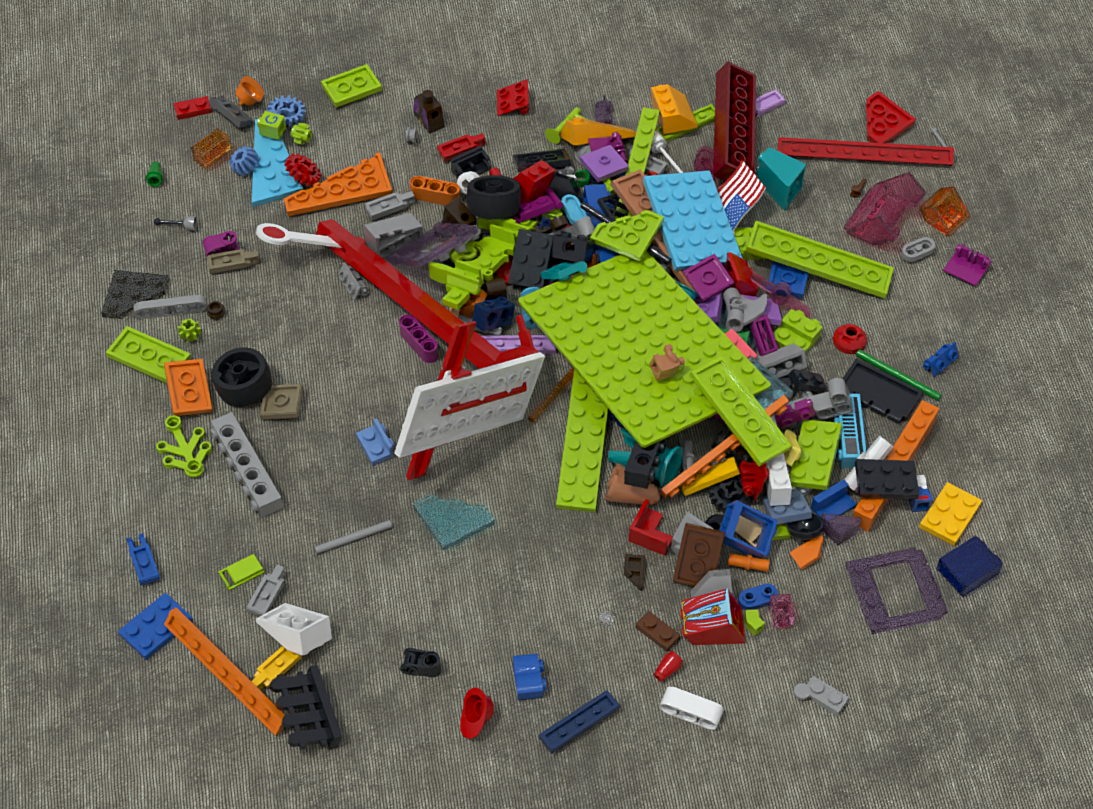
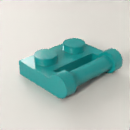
(563, 270)

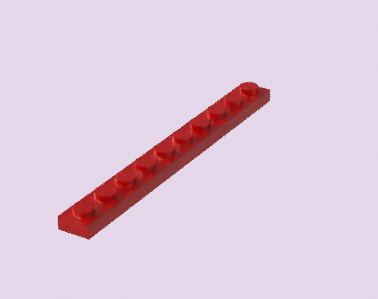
(866, 151)

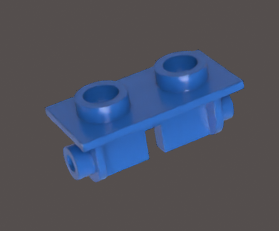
(942, 358)

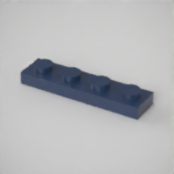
(579, 721)

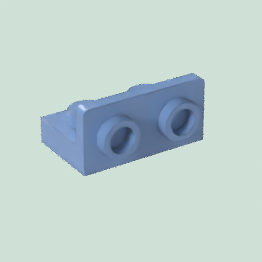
(376, 443)

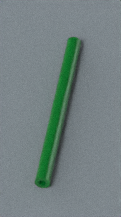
(897, 374)

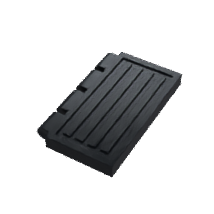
(882, 391)

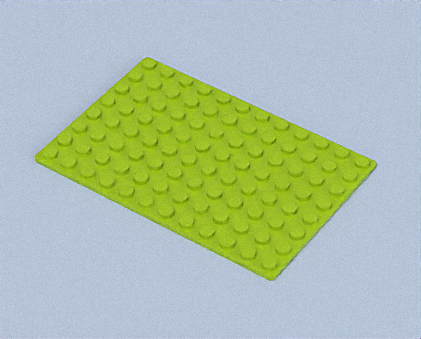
(612, 326)

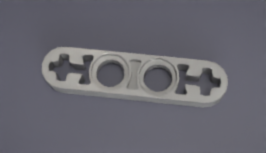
(149, 309)

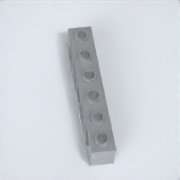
(252, 469)

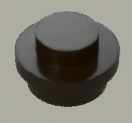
(215, 309)

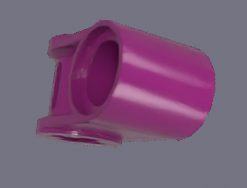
(219, 243)

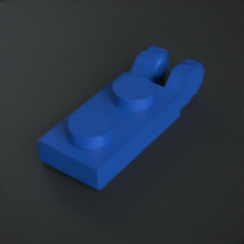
(143, 561)

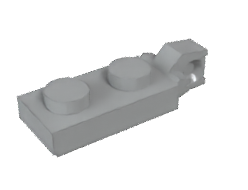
(389, 204)
(267, 592)

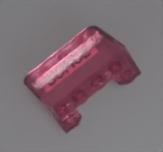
(883, 208)

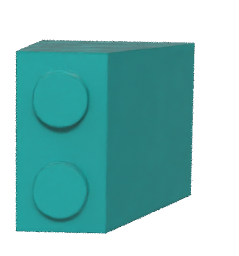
(781, 176)

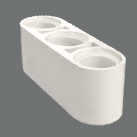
(691, 708)

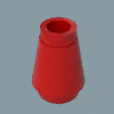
(669, 664)

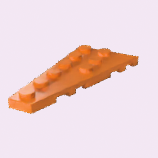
(347, 186)

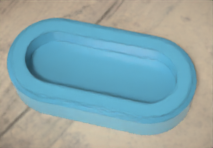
(572, 208)

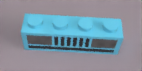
(852, 435)

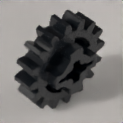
(720, 493)

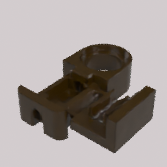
(555, 225)

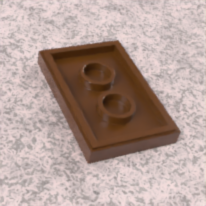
(698, 553)

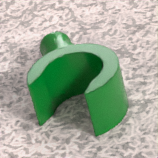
(585, 174)

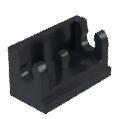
(472, 160)

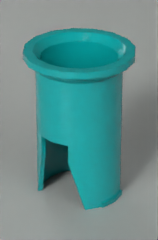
(669, 463)

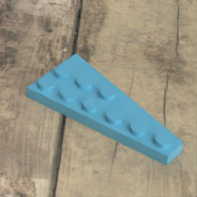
(270, 178)

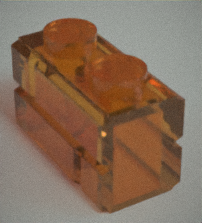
(211, 148)

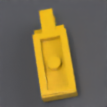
(276, 664)

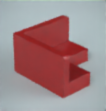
(645, 533)

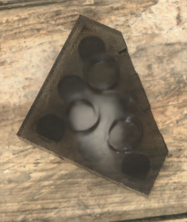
(129, 288)

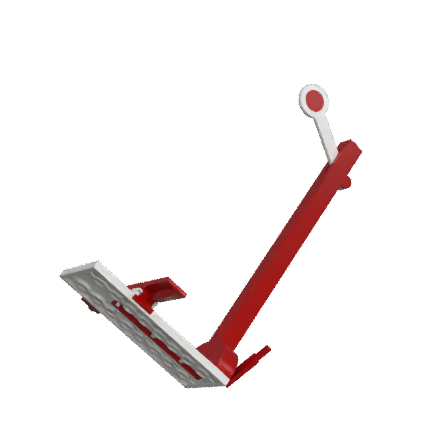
(460, 399)

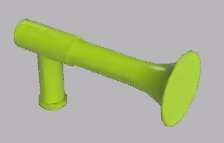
(553, 134)

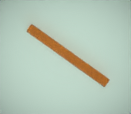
(551, 396)

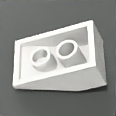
(296, 628)

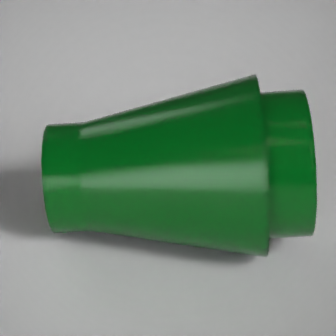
(154, 175)

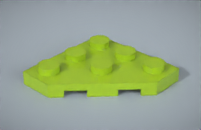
(629, 234)

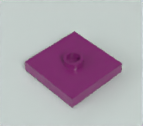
(708, 278)

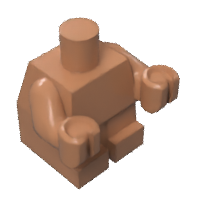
(665, 365)

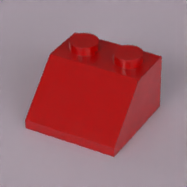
(741, 275)

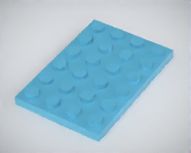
(693, 217)

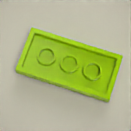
(144, 353)
(818, 452)

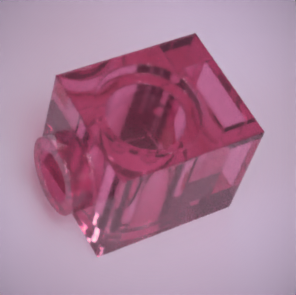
(781, 603)

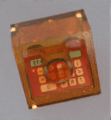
(945, 210)

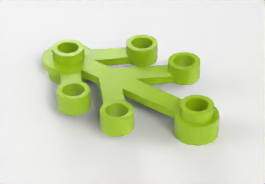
(184, 450)

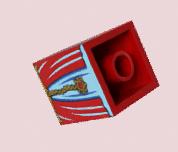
(713, 619)

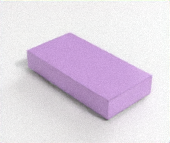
(768, 102)

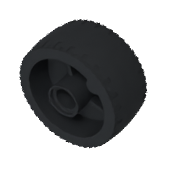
(493, 197)
(241, 376)

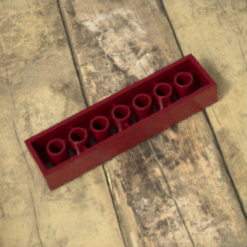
(734, 120)

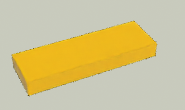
(716, 474)

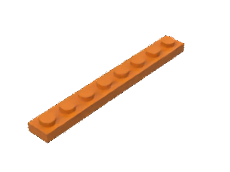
(716, 454)
(225, 670)

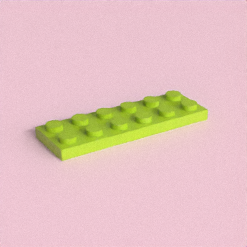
(740, 410)

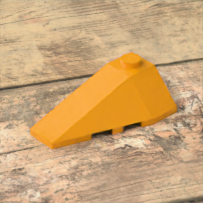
(580, 130)

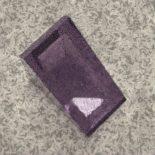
(840, 527)

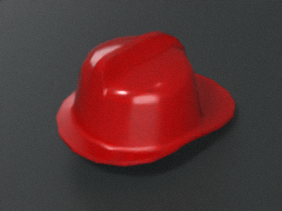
(476, 712)

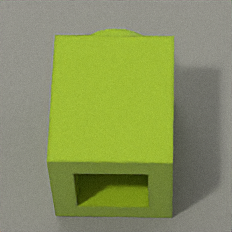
(271, 125)

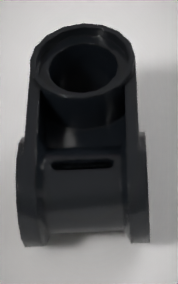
(417, 663)

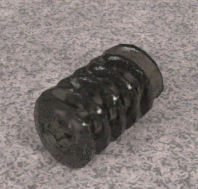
(740, 454)

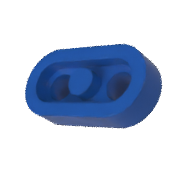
(758, 595)

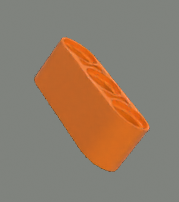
(434, 190)

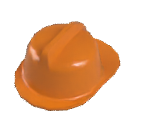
(249, 91)

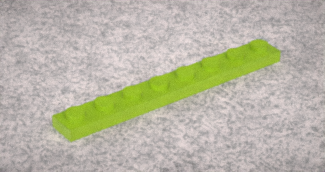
(642, 144)

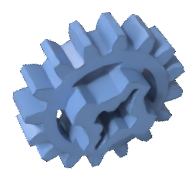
(288, 108)

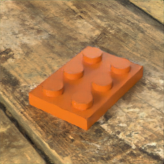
(187, 387)

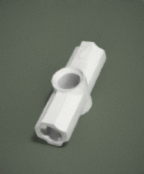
(877, 451)

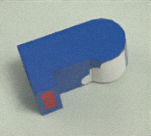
(924, 496)

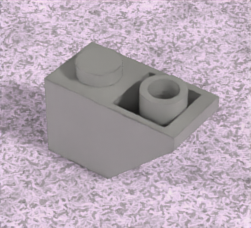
(713, 581)

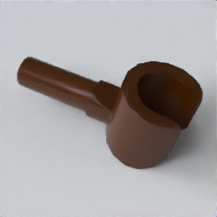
(856, 190)

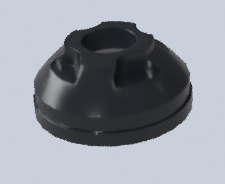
(812, 527)

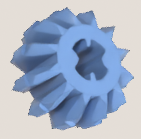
(244, 160)

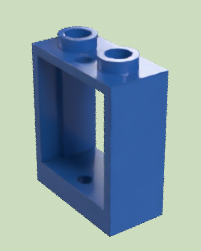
(729, 523)

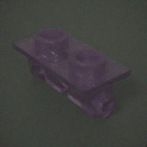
(603, 111)

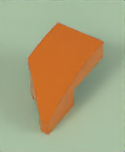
(808, 552)

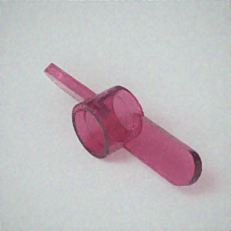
(789, 300)

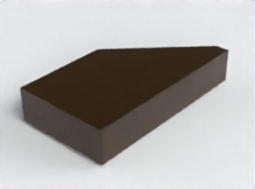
(634, 569)

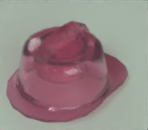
(704, 160)

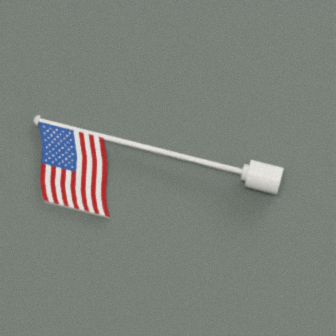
(737, 194)

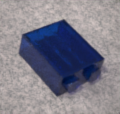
(969, 566)

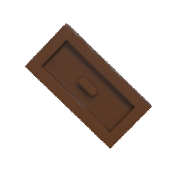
(657, 631)

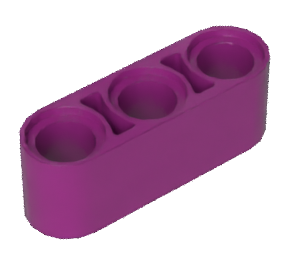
(418, 338)

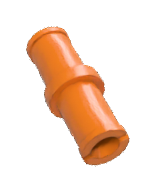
(748, 562)

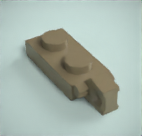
(232, 260)

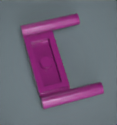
(538, 207)

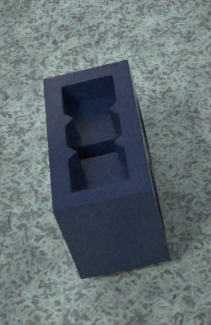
(493, 313)

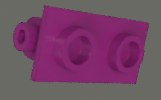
(802, 411)

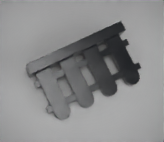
(323, 718)

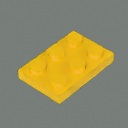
(950, 514)

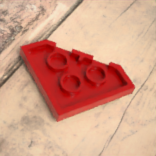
(885, 119)

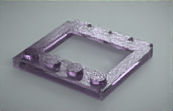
(408, 256)
(871, 600)

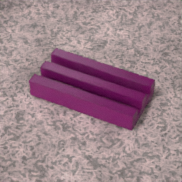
(760, 335)

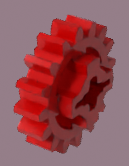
(302, 169)

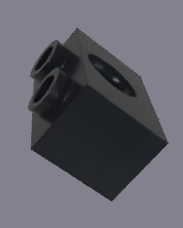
(562, 247)

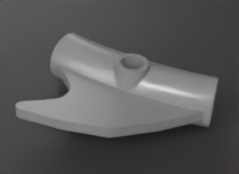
(742, 310)

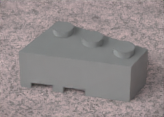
(392, 234)

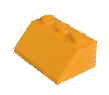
(674, 109)

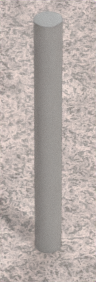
(353, 536)

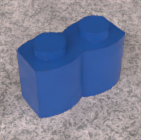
(528, 676)

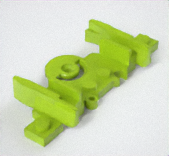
(470, 275)

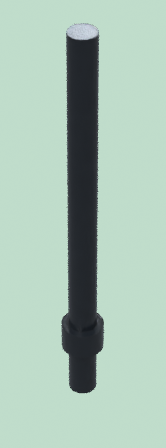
(653, 251)

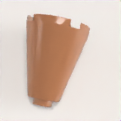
(629, 494)

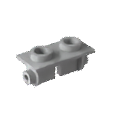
(350, 278)

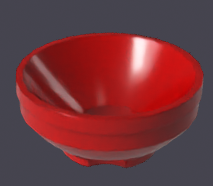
(849, 344)

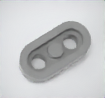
(915, 250)

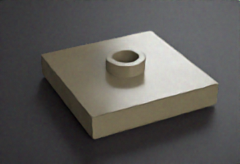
(282, 402)

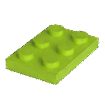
(351, 85)

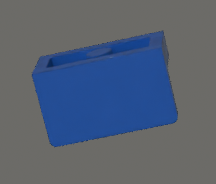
(833, 500)

